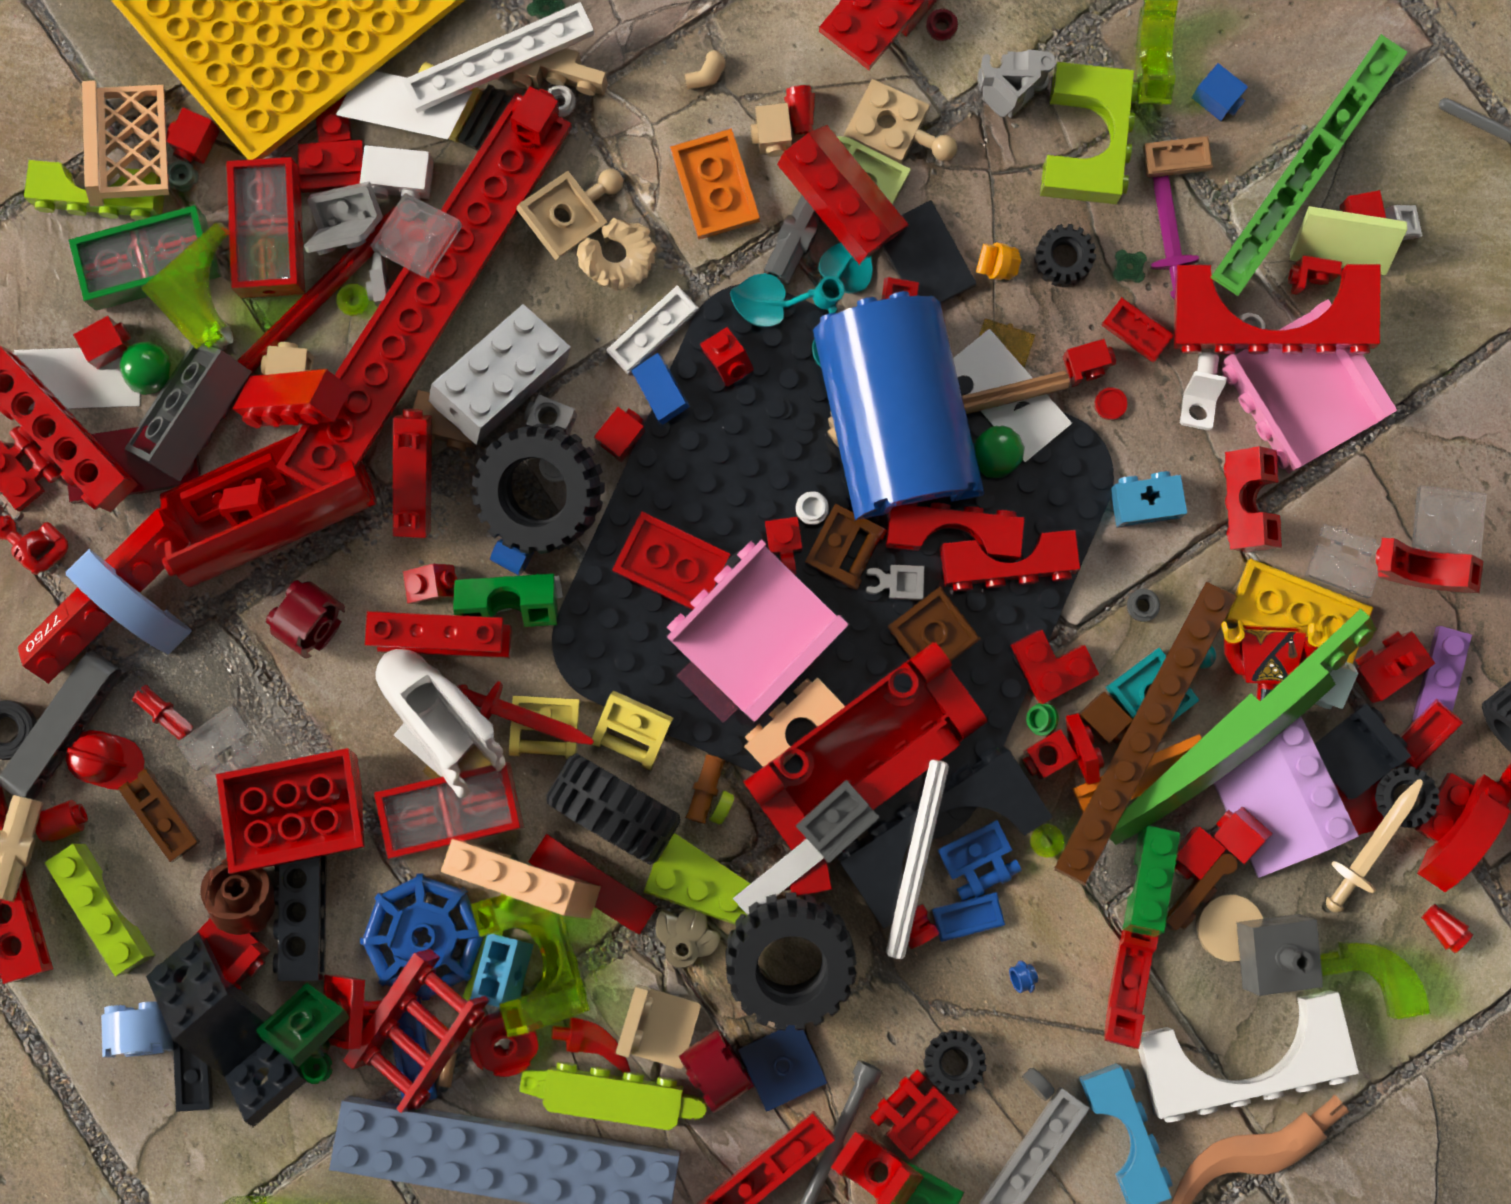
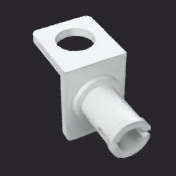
(1203, 392)

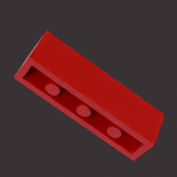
(291, 398)

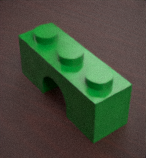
(530, 594)
(1150, 897)

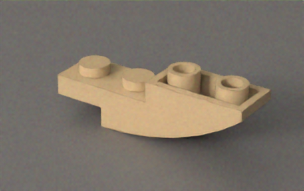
(560, 69)

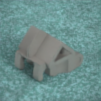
(1014, 83)

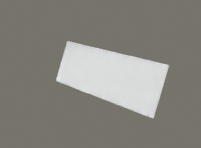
(779, 875)

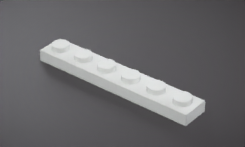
(498, 57)

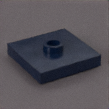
(782, 1066)

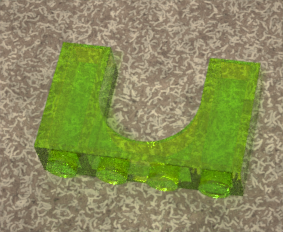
(560, 989)

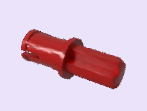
(162, 712)

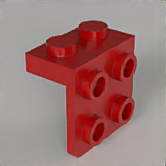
(235, 954)

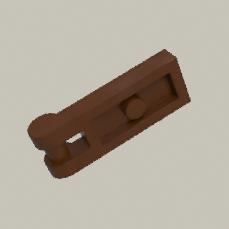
(159, 816)
(1202, 890)

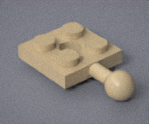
(897, 140)
(568, 195)

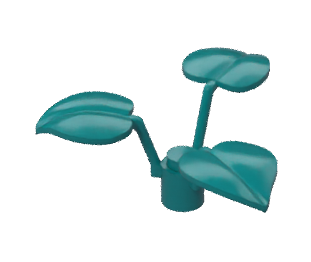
(762, 295)

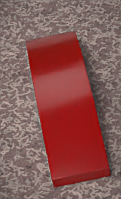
(613, 898)
(1129, 989)

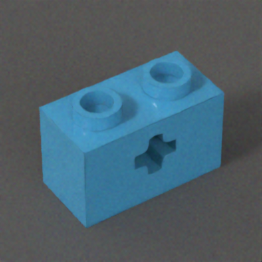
(1132, 510)
(502, 969)

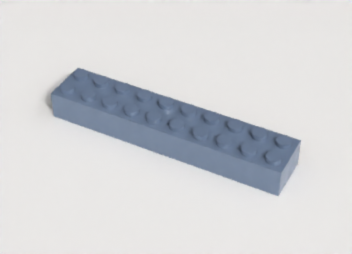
(498, 1157)

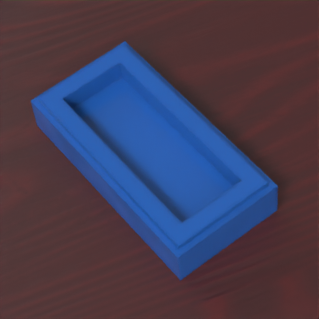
(660, 388)
(968, 916)

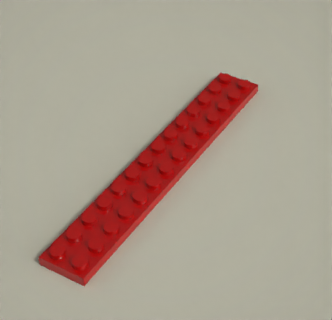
(421, 308)

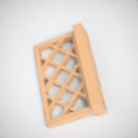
(96, 147)

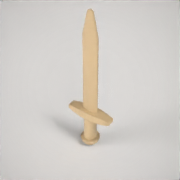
(1355, 874)

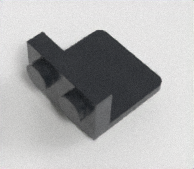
(1361, 751)

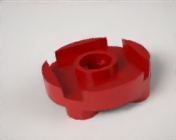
(495, 1058)

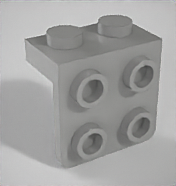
(343, 217)

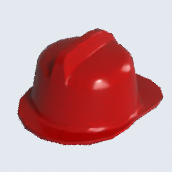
(104, 759)

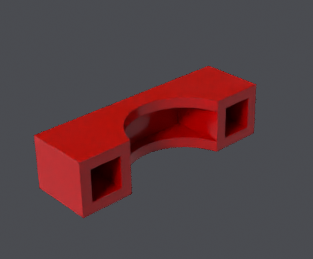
(996, 534)
(967, 564)

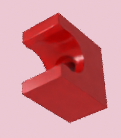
(859, 1162)

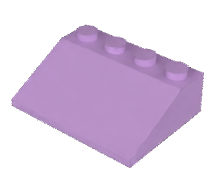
(1291, 796)

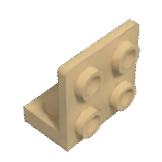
(658, 1026)

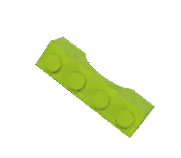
(52, 187)
(109, 929)

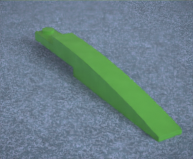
(1308, 165)
(1246, 729)

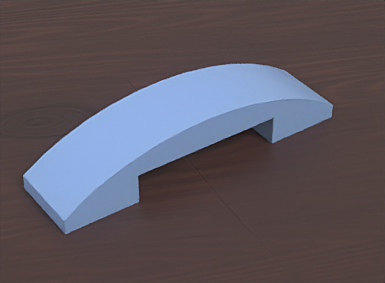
(126, 604)

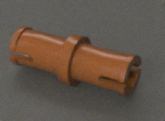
(705, 789)

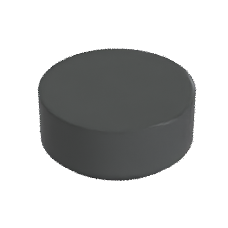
(1038, 1083)

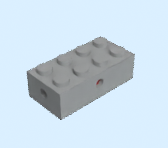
(499, 374)

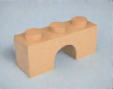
(812, 703)

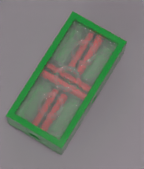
(122, 259)

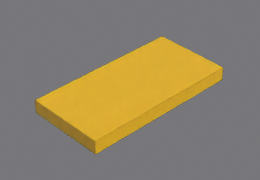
(1283, 600)

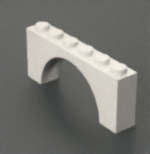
(1317, 1055)

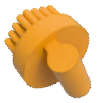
(999, 261)

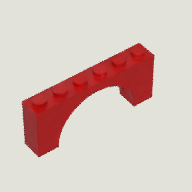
(1206, 323)

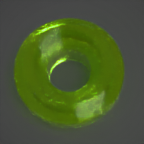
(346, 293)
(1057, 841)

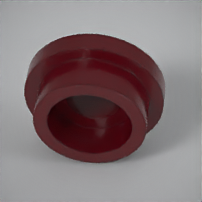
(946, 17)

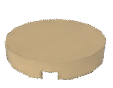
(1218, 925)

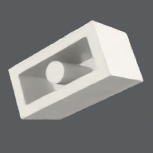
(397, 172)

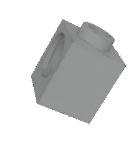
(565, 415)

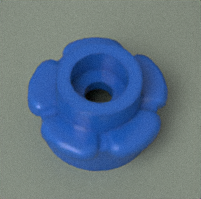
(1023, 977)

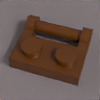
(835, 542)

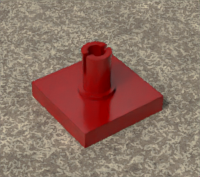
(349, 995)

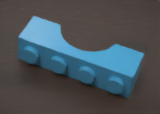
(1141, 1176)

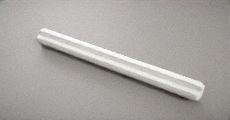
(917, 859)

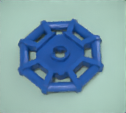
(415, 918)

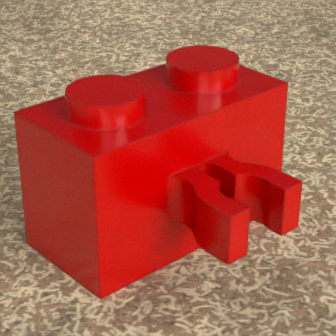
(1392, 665)

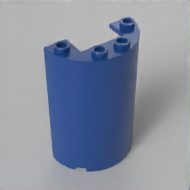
(896, 404)

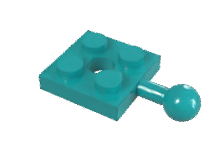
(1130, 686)

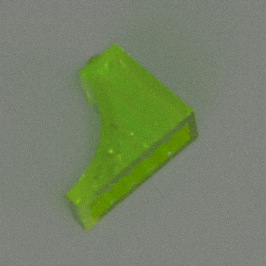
(184, 290)

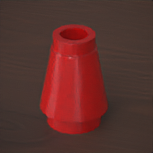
(801, 108)
(1448, 929)

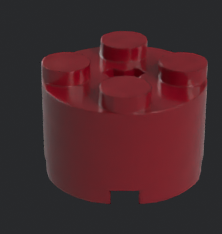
(305, 618)
(716, 1071)

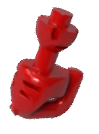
(28, 547)

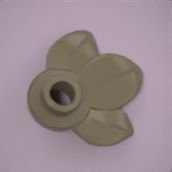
(685, 930)

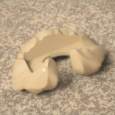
(632, 269)

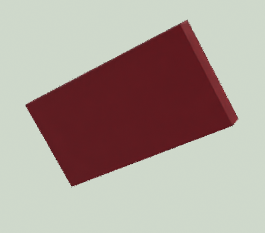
(146, 475)

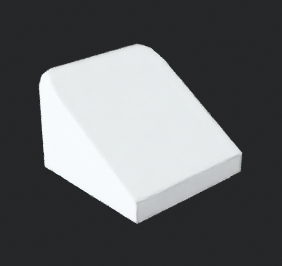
(1409, 214)

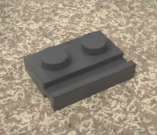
(837, 821)

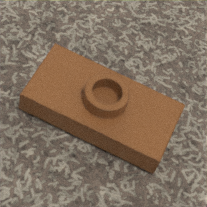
(1177, 156)

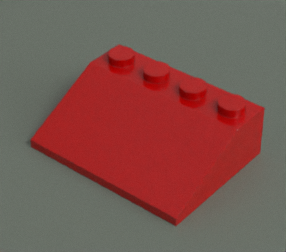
(291, 810)

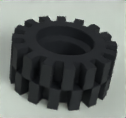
(1070, 237)
(1408, 775)
(963, 1081)

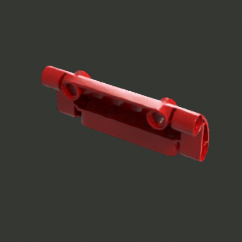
(872, 743)

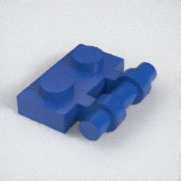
(974, 851)

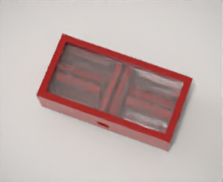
(265, 227)
(431, 814)

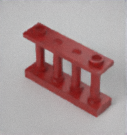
(439, 634)
(385, 1025)

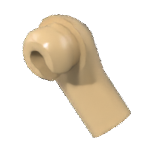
(709, 72)

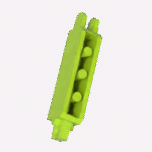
(612, 1097)

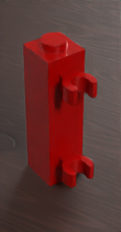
(412, 474)

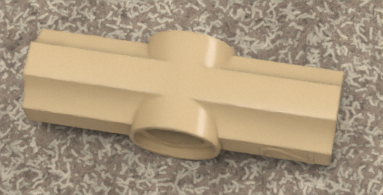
(17, 843)

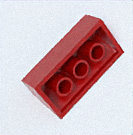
(841, 193)

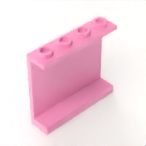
(1307, 398)
(755, 630)

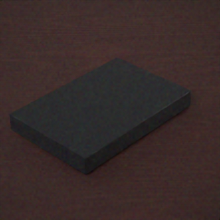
(929, 255)

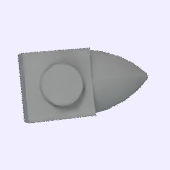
(379, 283)

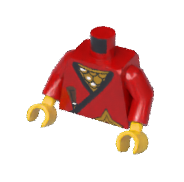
(1269, 652)

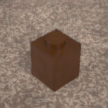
(1105, 719)

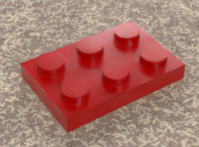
(669, 560)

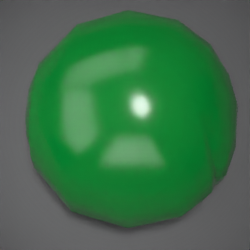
(145, 367)
(998, 451)

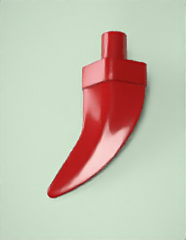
(590, 1038)

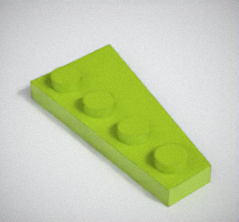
(695, 881)

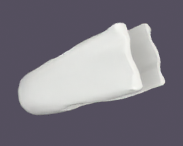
(418, 688)

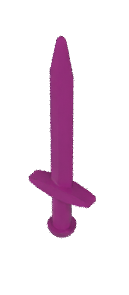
(1169, 231)

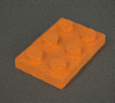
(715, 184)

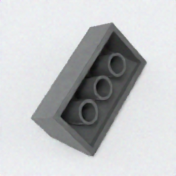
(190, 409)

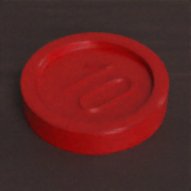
(1110, 403)

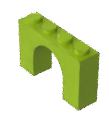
(1110, 96)

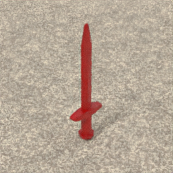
(494, 705)

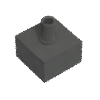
(1279, 954)

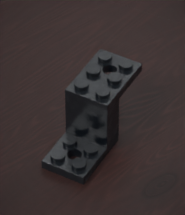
(219, 1028)

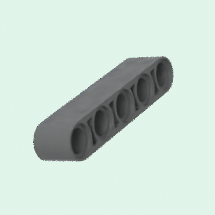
(60, 726)

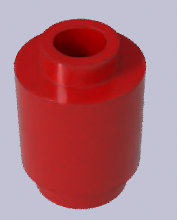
(61, 821)

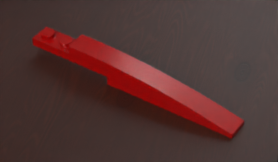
(774, 1164)

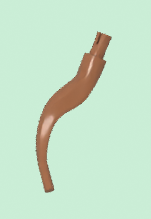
(1259, 1152)

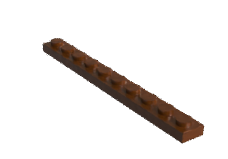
(1144, 734)

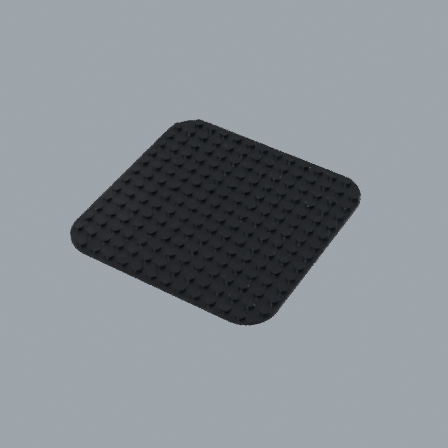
(734, 467)

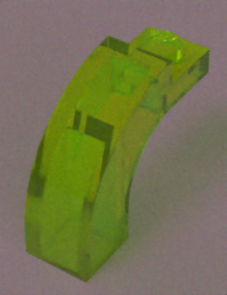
(1155, 51)
(1399, 983)

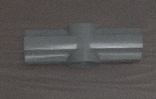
(793, 241)

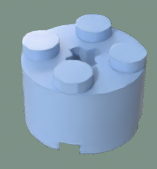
(134, 1031)

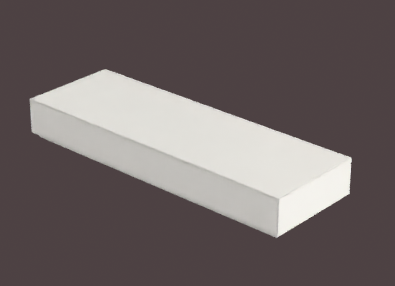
(652, 330)

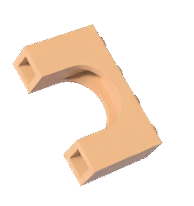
(519, 880)

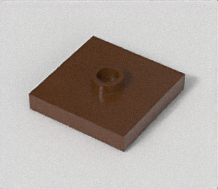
(934, 621)

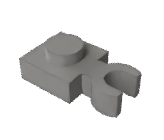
(903, 582)

